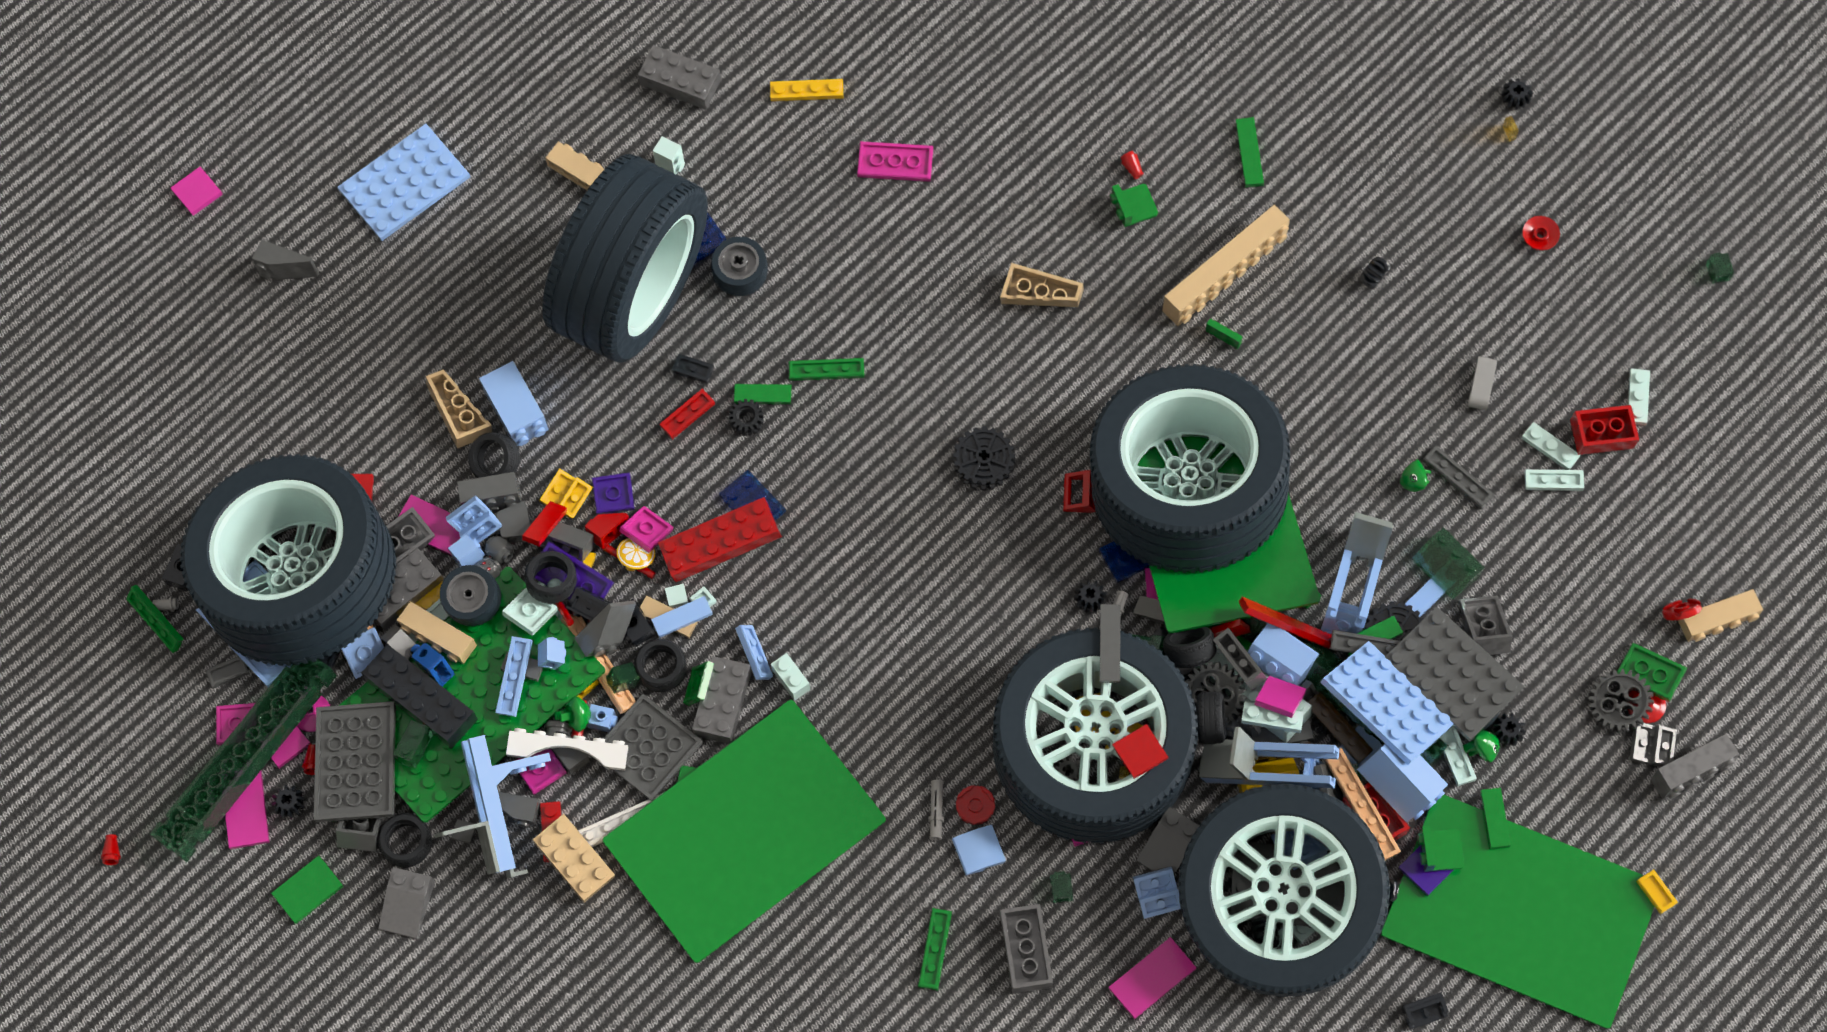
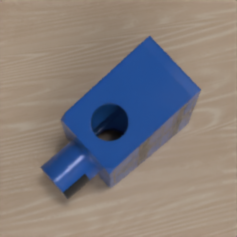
(428, 659)

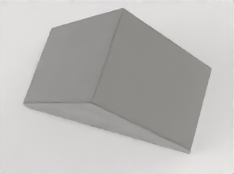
(399, 641)

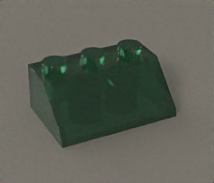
(1448, 563)

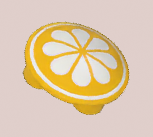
(634, 556)

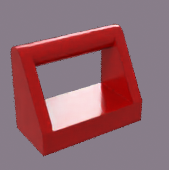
(1087, 504)

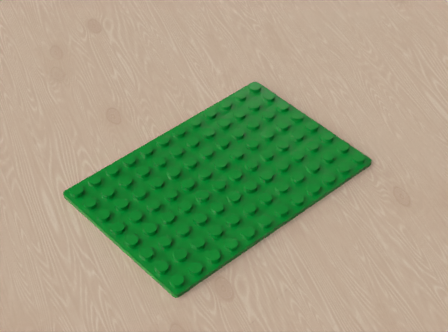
(1272, 576)
(477, 684)
(744, 830)
(1528, 916)

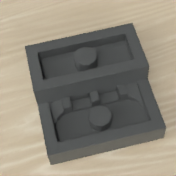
(1653, 744)

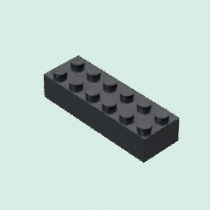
(419, 696)

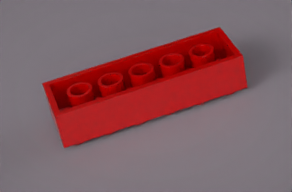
(719, 539)

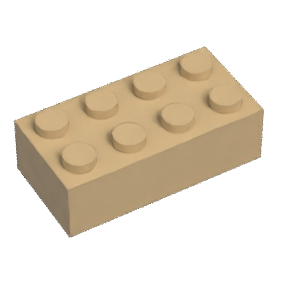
(573, 858)

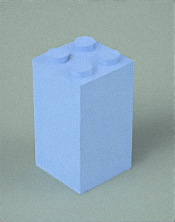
(514, 404)
(1405, 787)

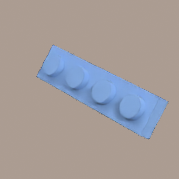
(514, 676)

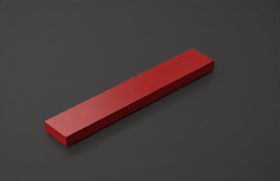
(1285, 622)

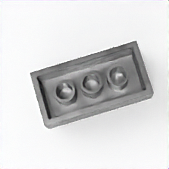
(679, 77)
(413, 581)
(723, 702)
(1694, 767)
(1026, 948)

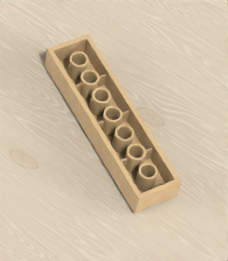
(1226, 265)

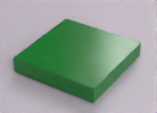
(698, 683)

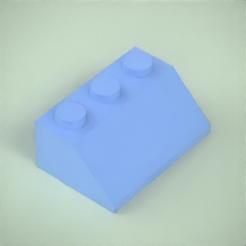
(1282, 655)

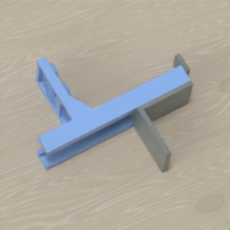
(1369, 540)
(1234, 759)
(491, 824)

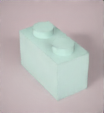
(669, 155)
(790, 676)

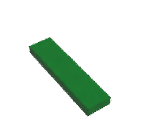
(1249, 152)
(826, 369)
(154, 618)
(935, 949)

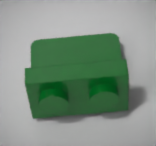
(1133, 204)
(1440, 849)

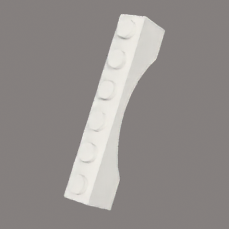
(527, 744)

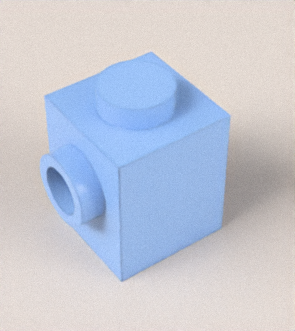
(551, 653)
(602, 718)

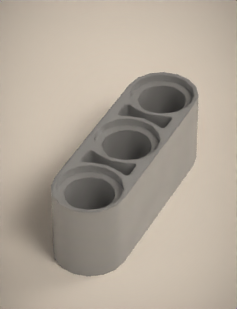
(1482, 383)

